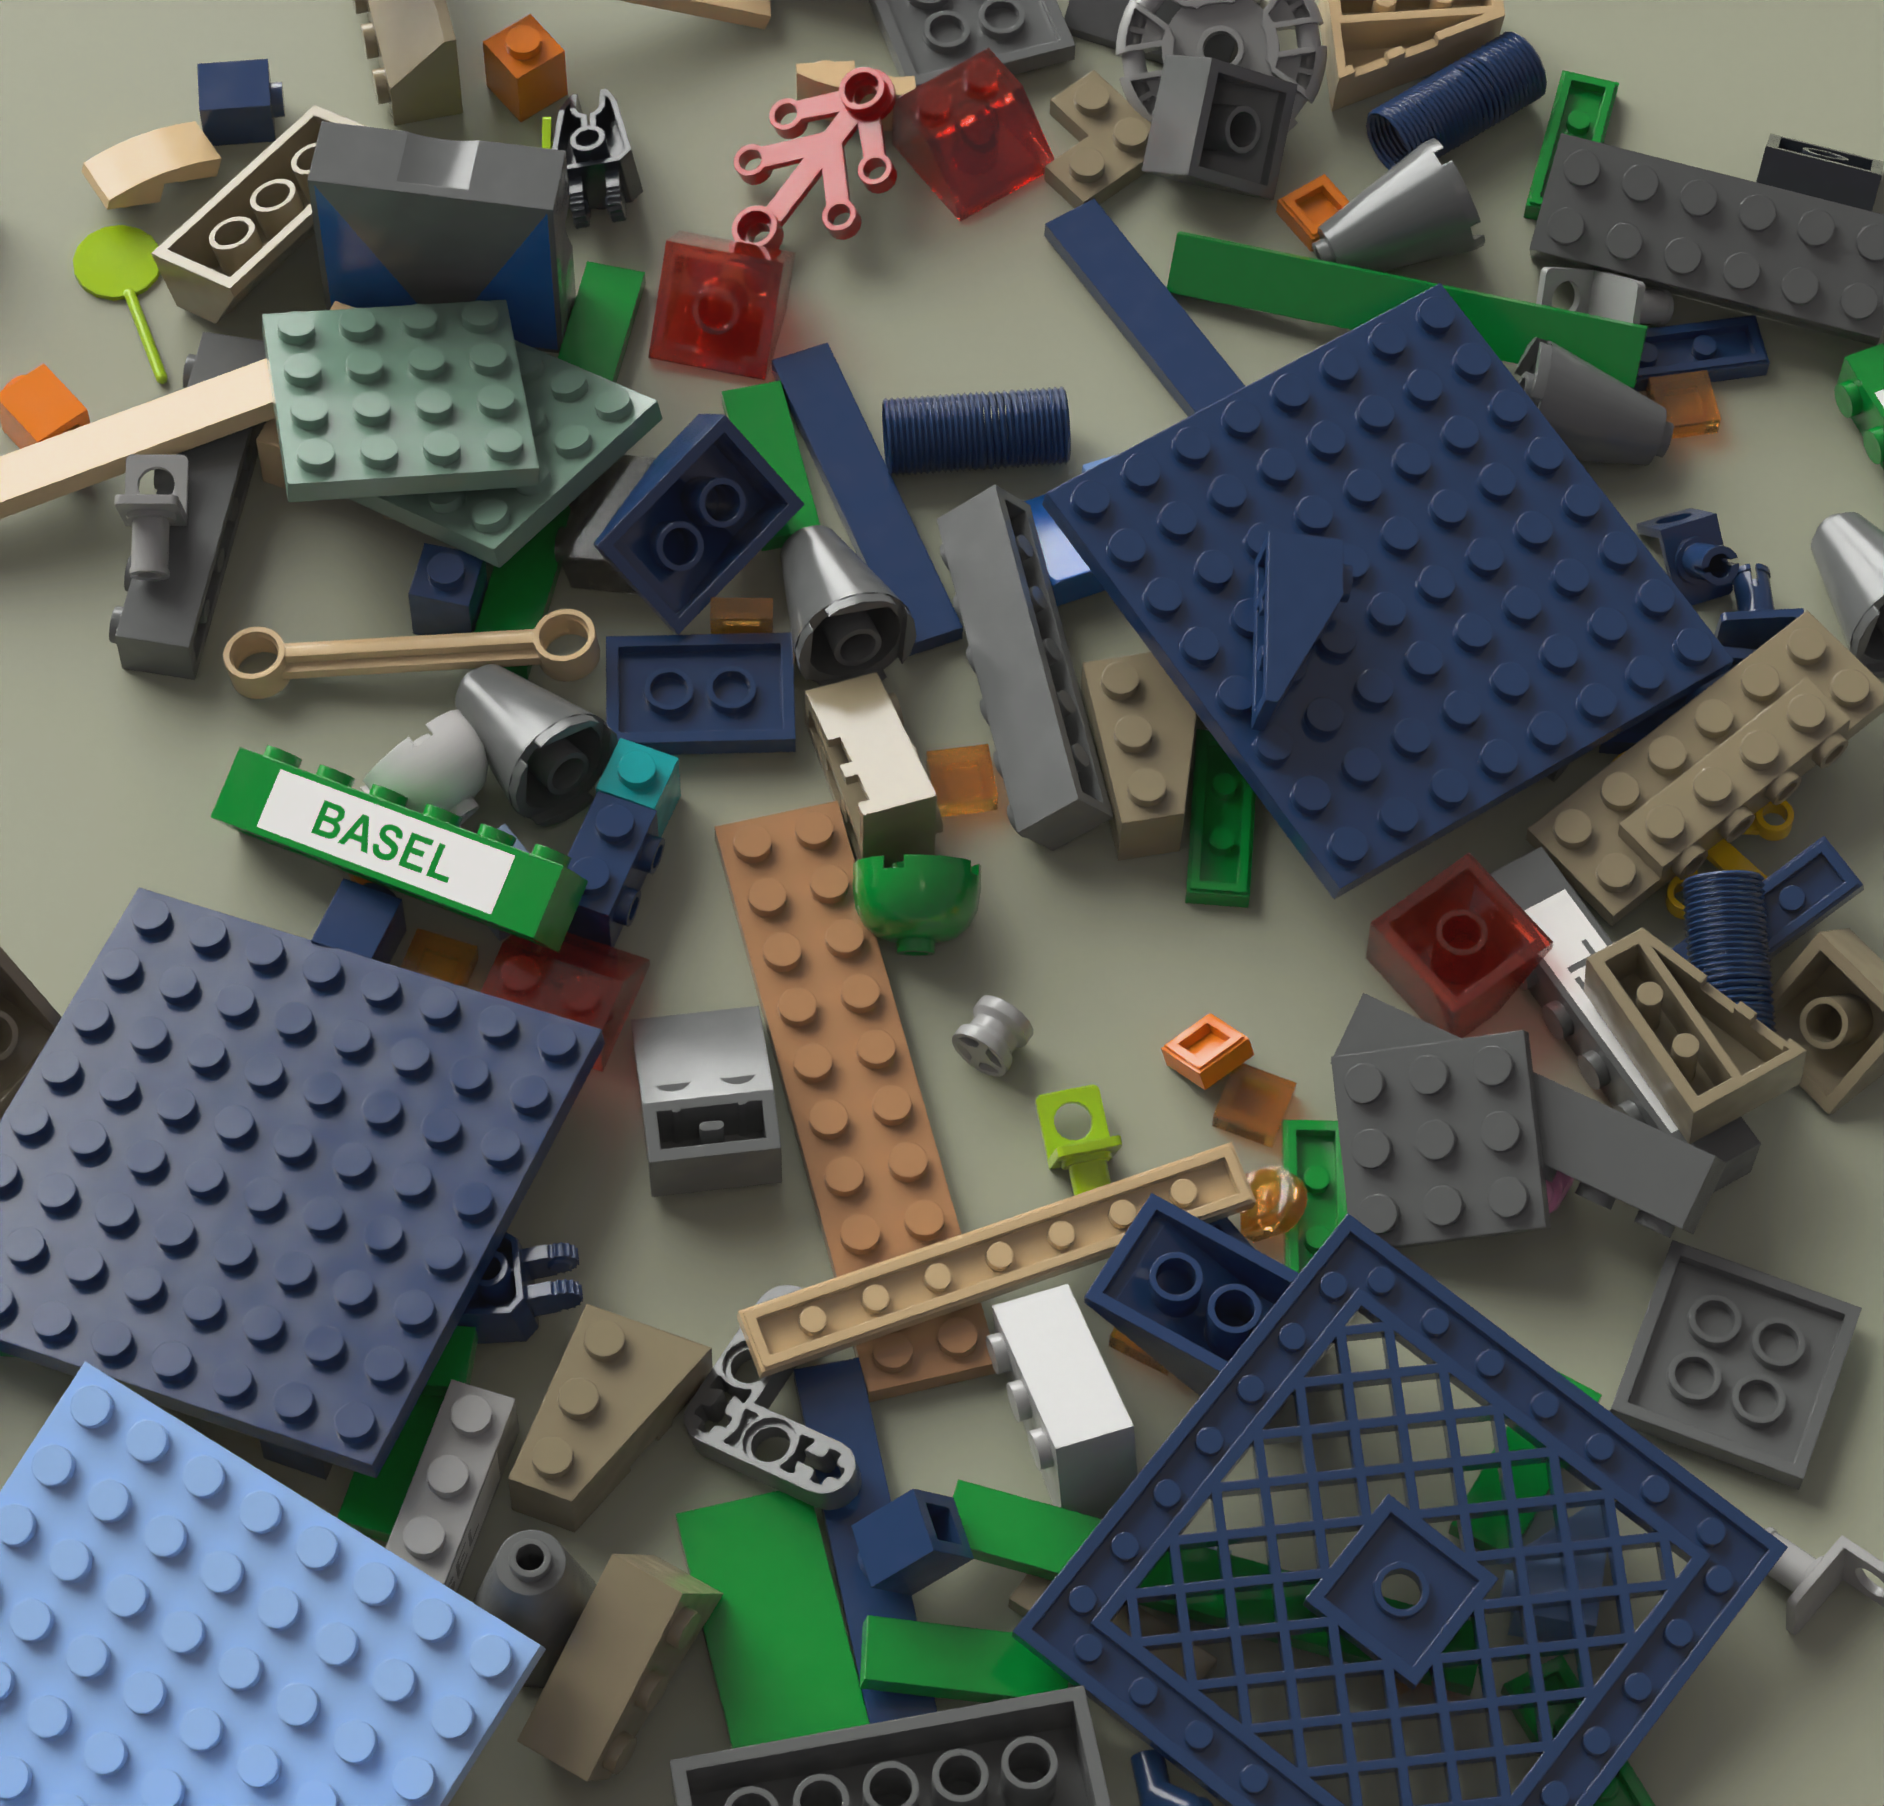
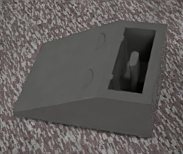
(707, 1101)

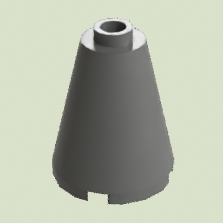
(1404, 217)
(1591, 409)
(1852, 569)
(840, 610)
(536, 743)
(538, 1593)

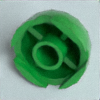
(916, 899)

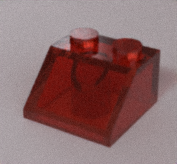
(971, 134)
(720, 304)
(1456, 947)
(579, 983)

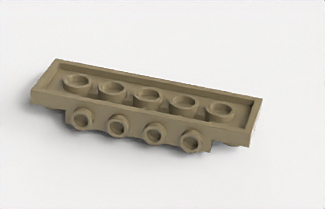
(1710, 768)

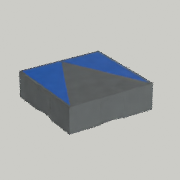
(444, 224)

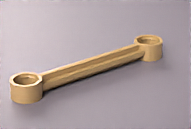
(411, 653)

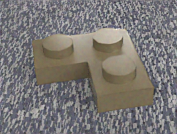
(1109, 144)

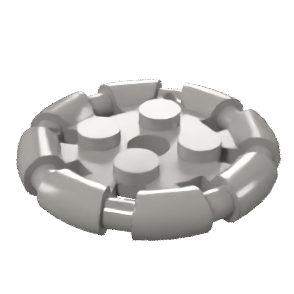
(1242, 20)

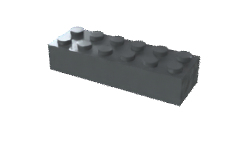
(1714, 238)
(975, 1755)

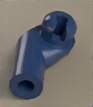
(1154, 1783)

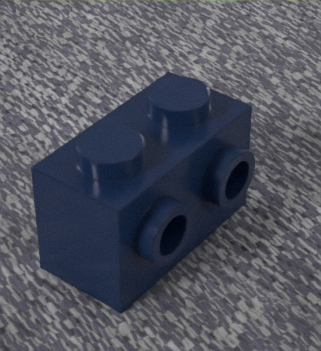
(615, 855)

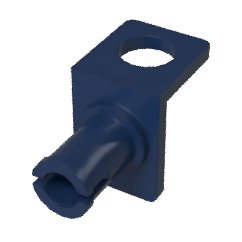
(1694, 553)
(1755, 616)

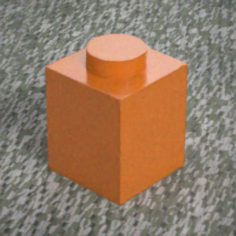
(525, 67)
(39, 408)

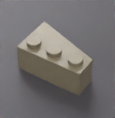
(1143, 750)
(873, 769)
(1686, 1037)
(601, 1412)
(617, 1664)

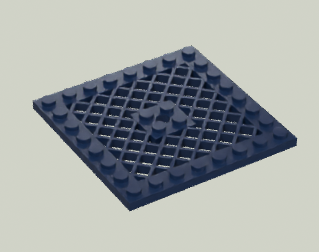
(1364, 1274)

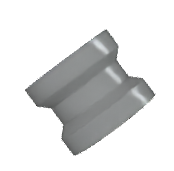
(992, 1035)

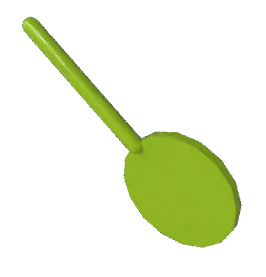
(119, 266)

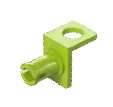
(1083, 1157)

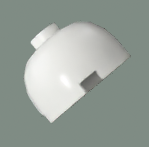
(436, 768)

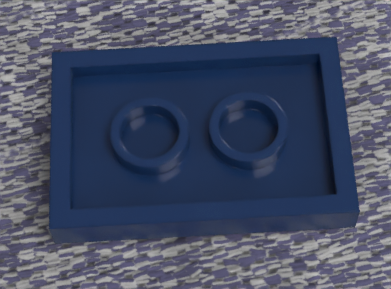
(702, 692)

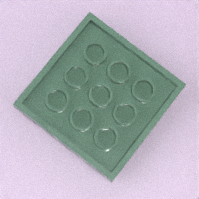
(398, 400)
(578, 433)

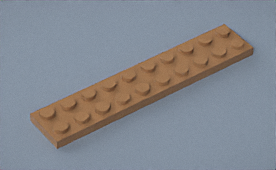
(847, 1078)

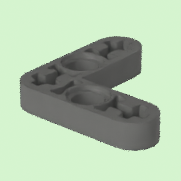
(753, 1423)

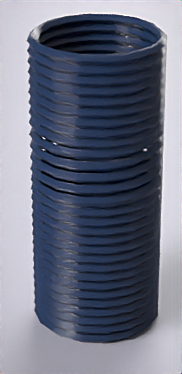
(1454, 101)
(952, 432)
(1730, 935)

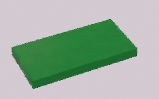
(778, 1626)

